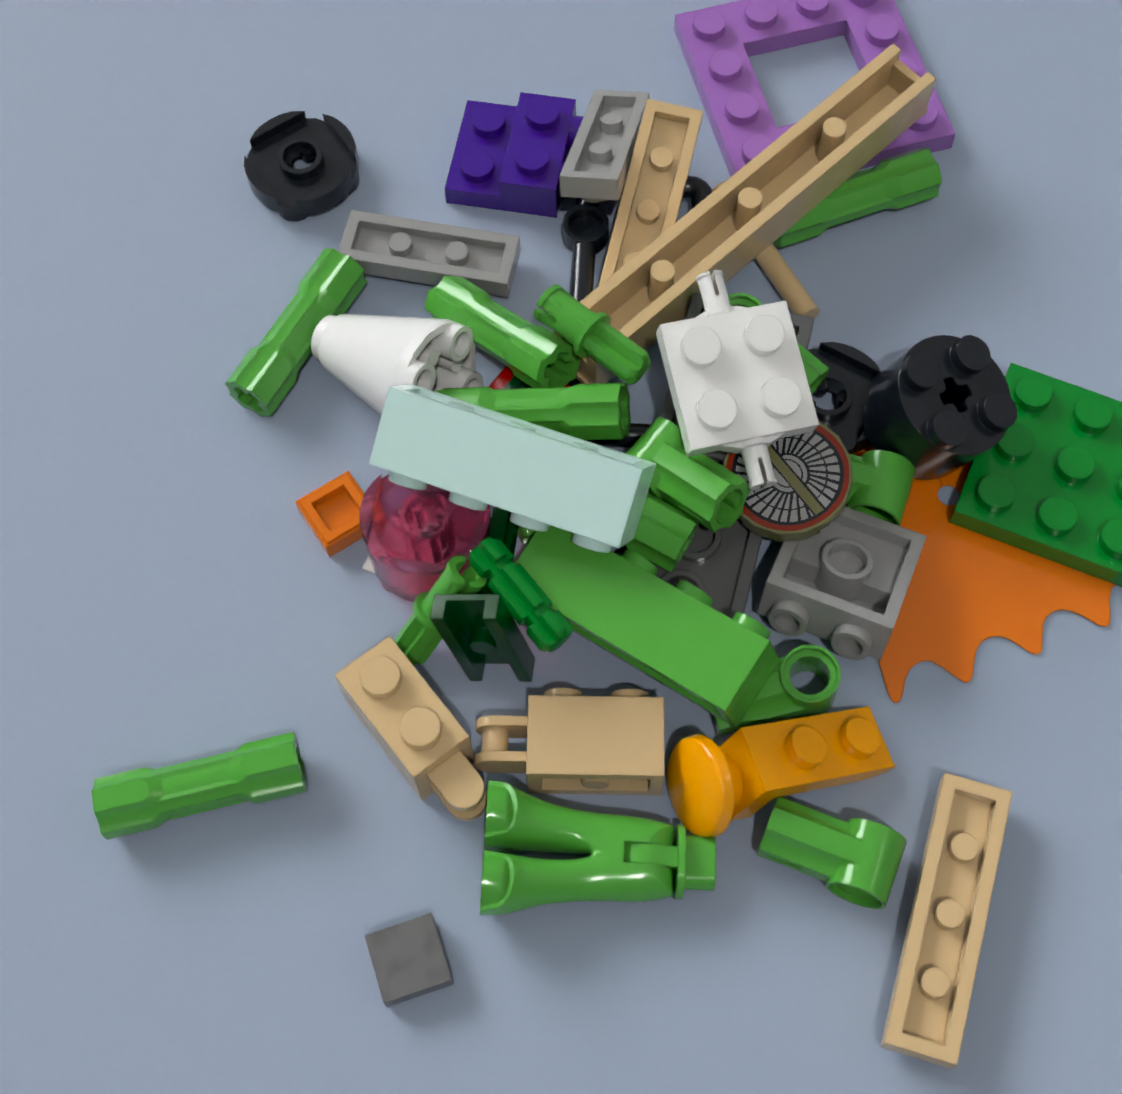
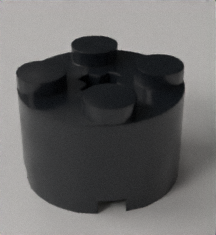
(939, 405)

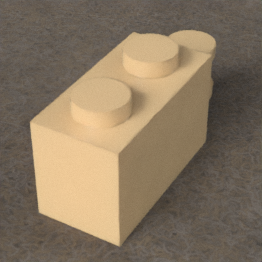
(414, 728)
(580, 743)

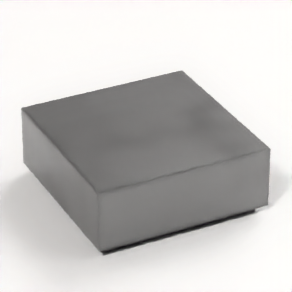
(408, 960)

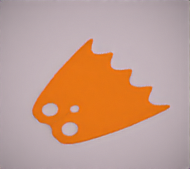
(975, 590)

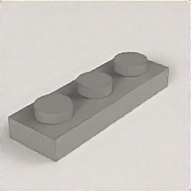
(603, 146)
(430, 250)

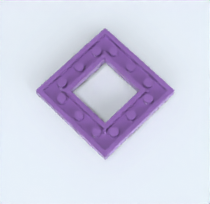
(725, 36)

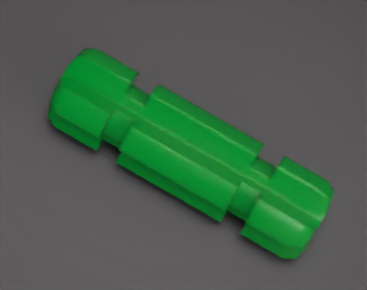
(520, 594)

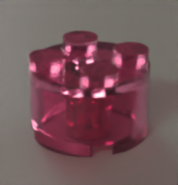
(398, 536)

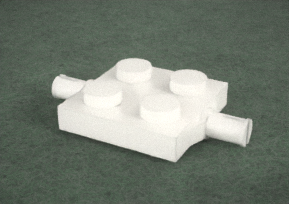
(736, 379)

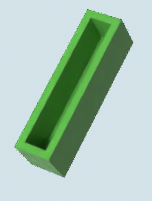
(653, 624)

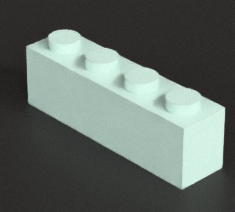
(512, 466)

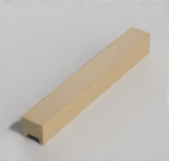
(760, 201)

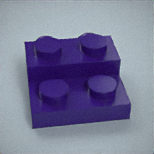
(513, 154)

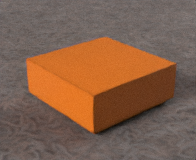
(334, 513)

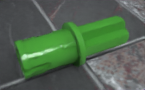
(592, 334)
(419, 635)

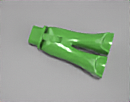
(626, 860)

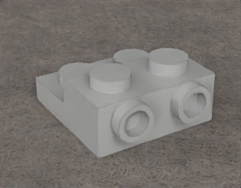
(843, 583)

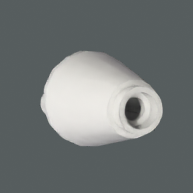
(392, 351)

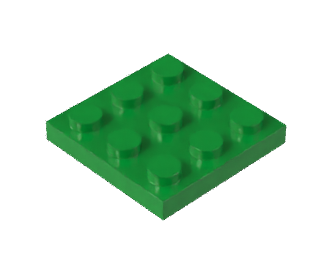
(1052, 477)

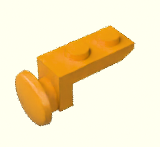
(770, 761)

